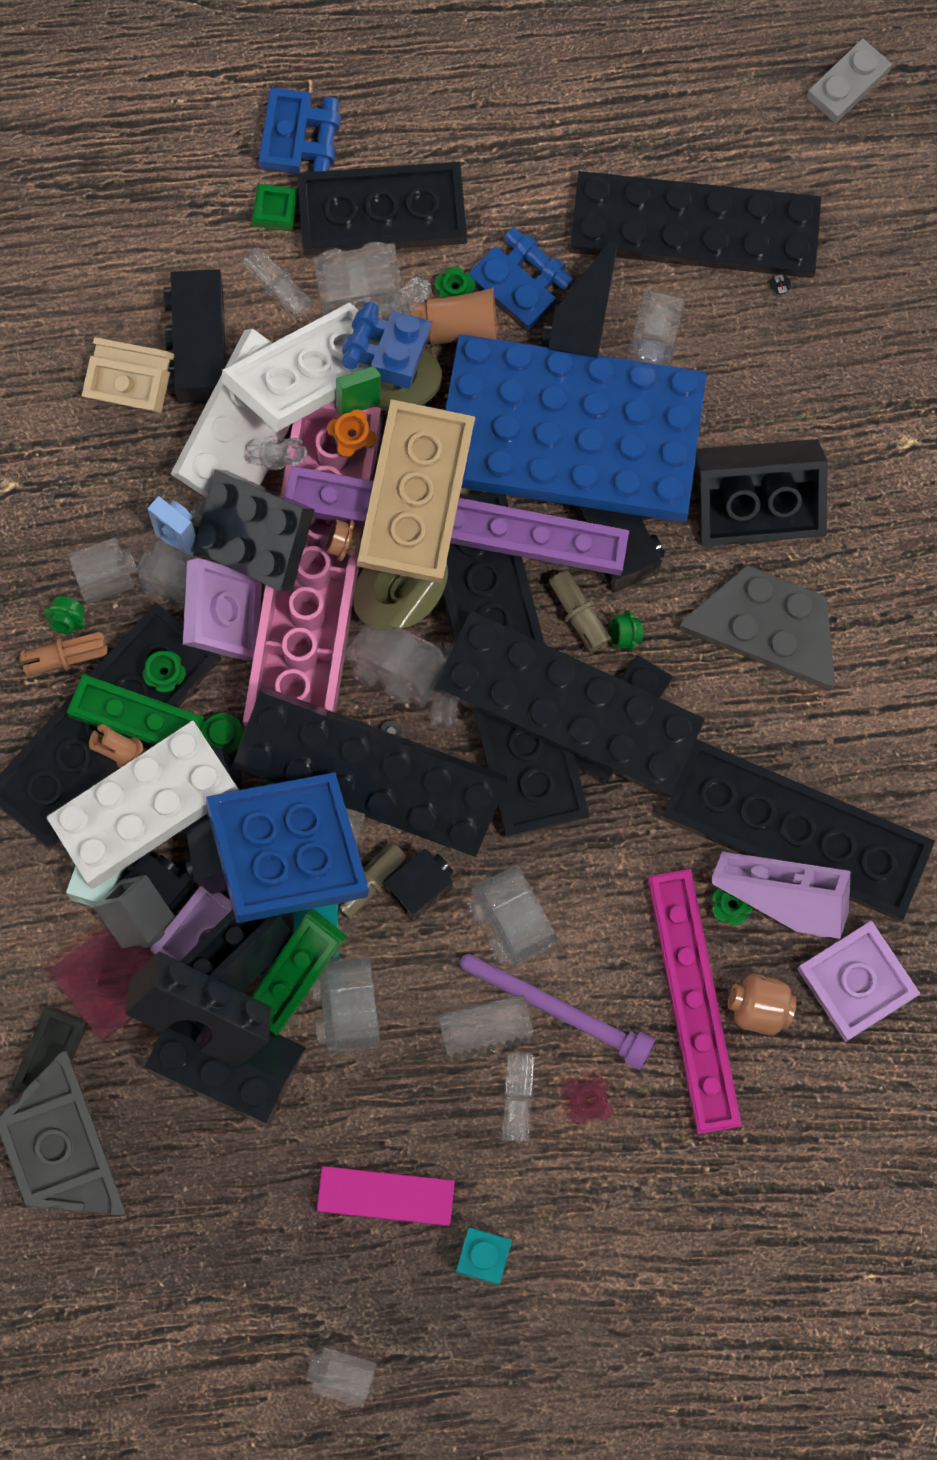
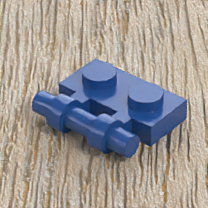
(286, 130)
(514, 289)
(399, 348)

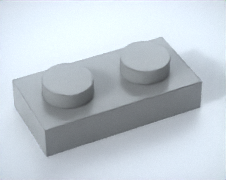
(849, 80)

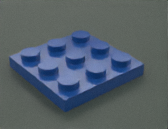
(286, 847)

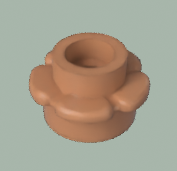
(342, 539)

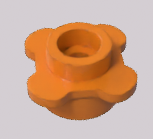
(356, 421)

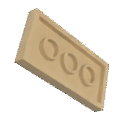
(416, 491)

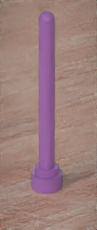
(631, 1046)

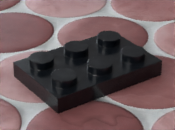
(253, 530)

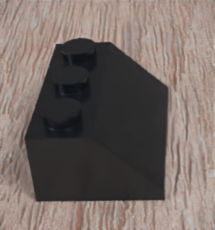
(761, 492)
(249, 1091)

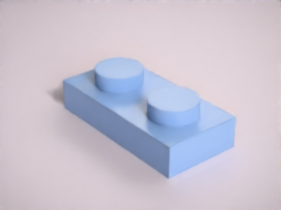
(173, 524)

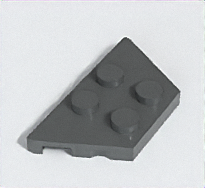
(769, 624)
(58, 1146)

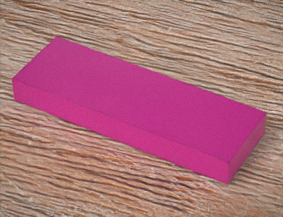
(385, 1196)

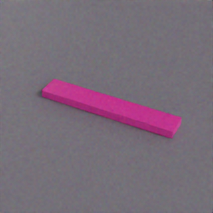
(694, 1002)

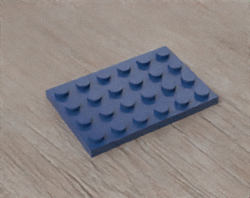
(578, 427)

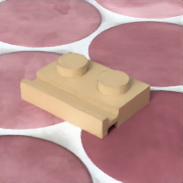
(127, 375)

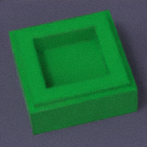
(275, 207)
(358, 390)

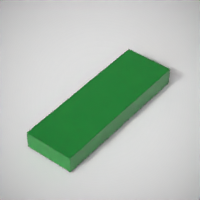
(127, 711)
(298, 968)

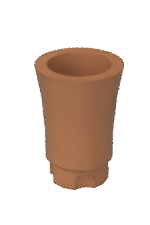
(461, 314)

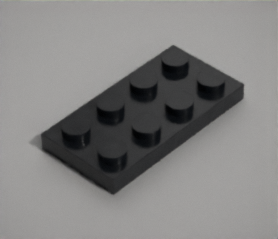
(382, 204)

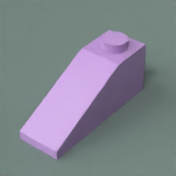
(793, 893)

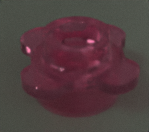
(579, 1092)

